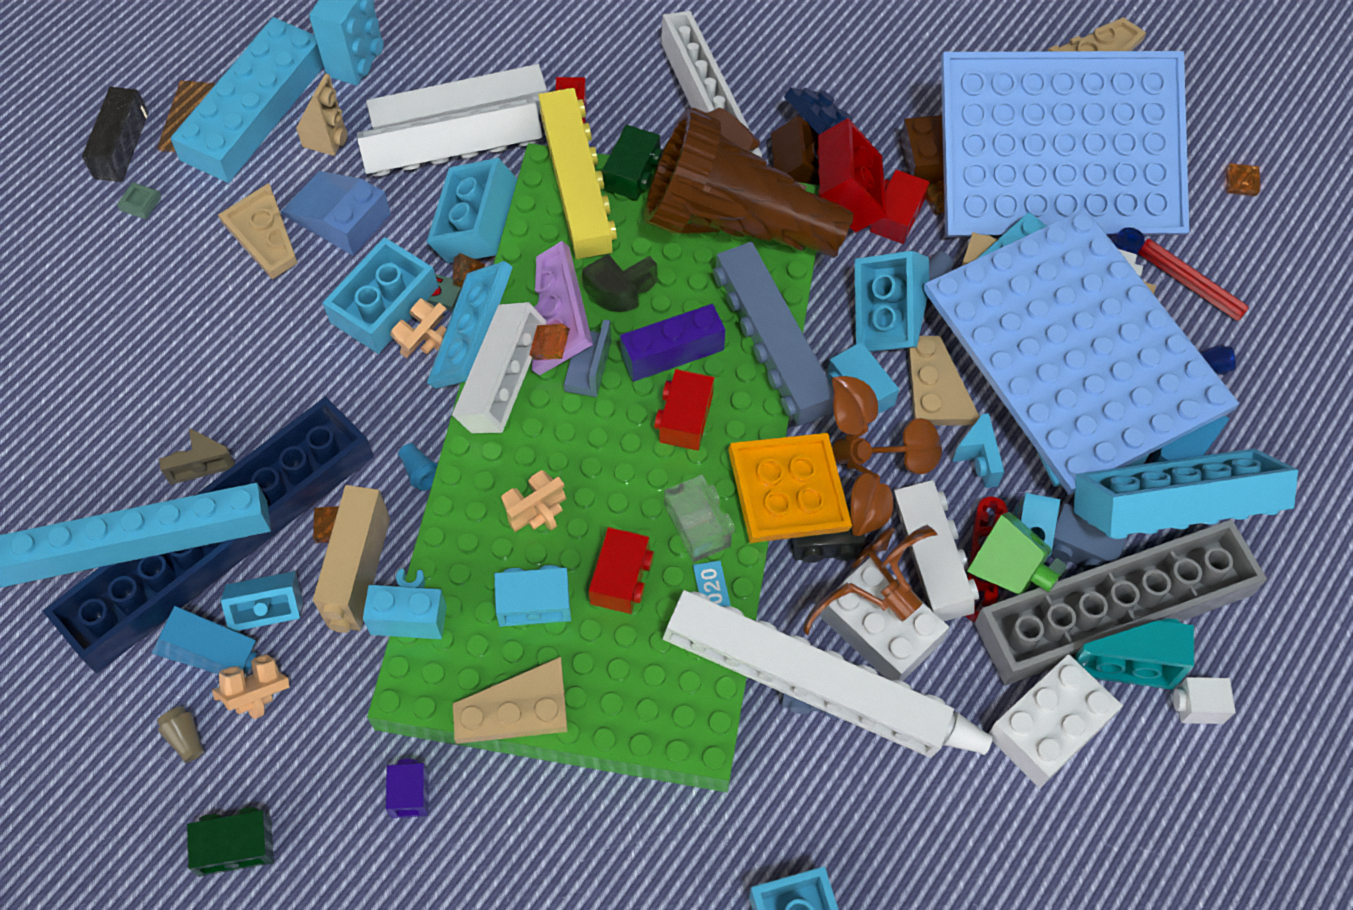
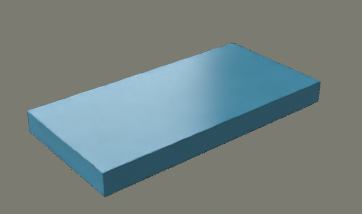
(469, 324)

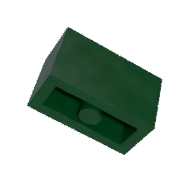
(632, 162)
(230, 842)

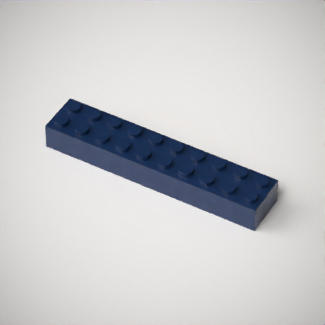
(132, 598)

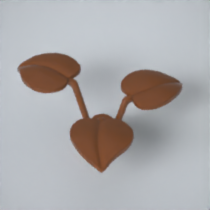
(854, 408)
(897, 594)

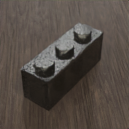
(115, 134)

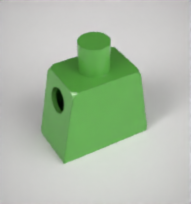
(1014, 557)

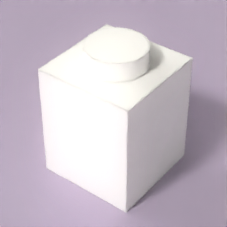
(1204, 700)

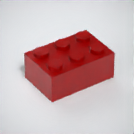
(852, 173)

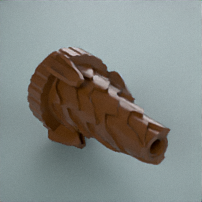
(717, 185)

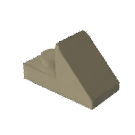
(204, 459)

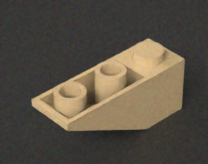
(322, 121)

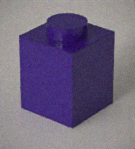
(407, 789)

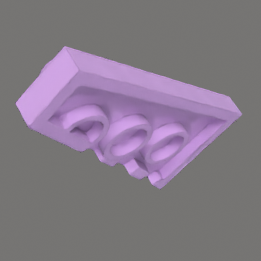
(560, 302)

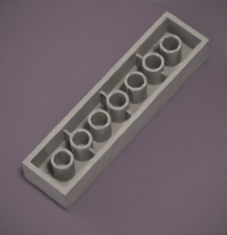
(1159, 583)

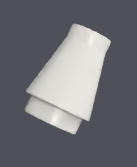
(966, 735)

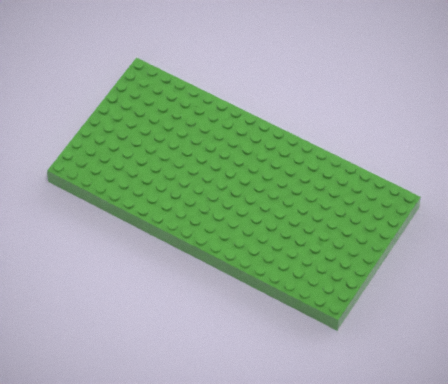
(627, 692)

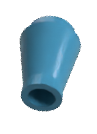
(418, 467)

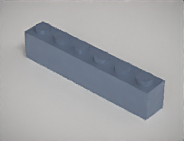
(775, 334)

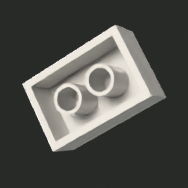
(879, 635)
(1054, 721)

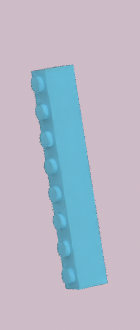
(132, 534)

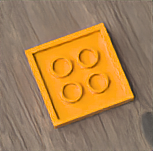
(789, 487)

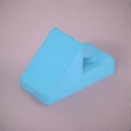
(982, 446)

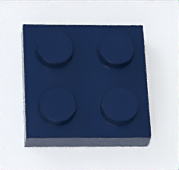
(816, 108)

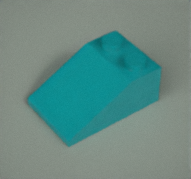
(1146, 655)

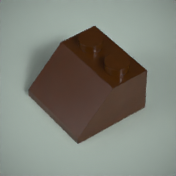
(796, 151)

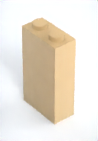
(351, 558)

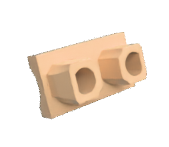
(411, 338)
(537, 507)
(252, 691)

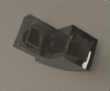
(617, 288)

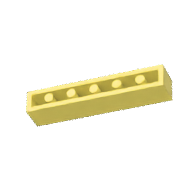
(576, 175)

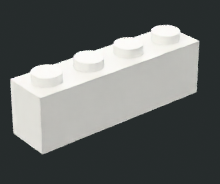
(498, 369)
(936, 557)

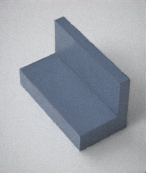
(588, 366)

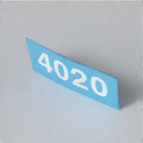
(712, 582)

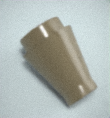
(180, 732)

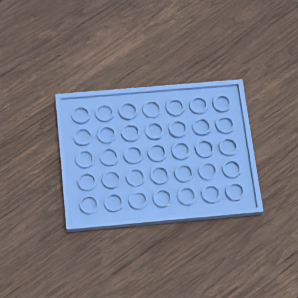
(1064, 138)
(1079, 349)

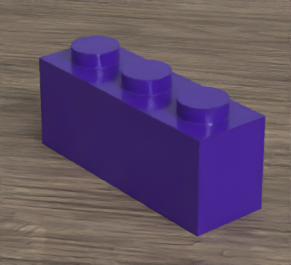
(672, 342)

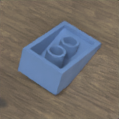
(339, 209)

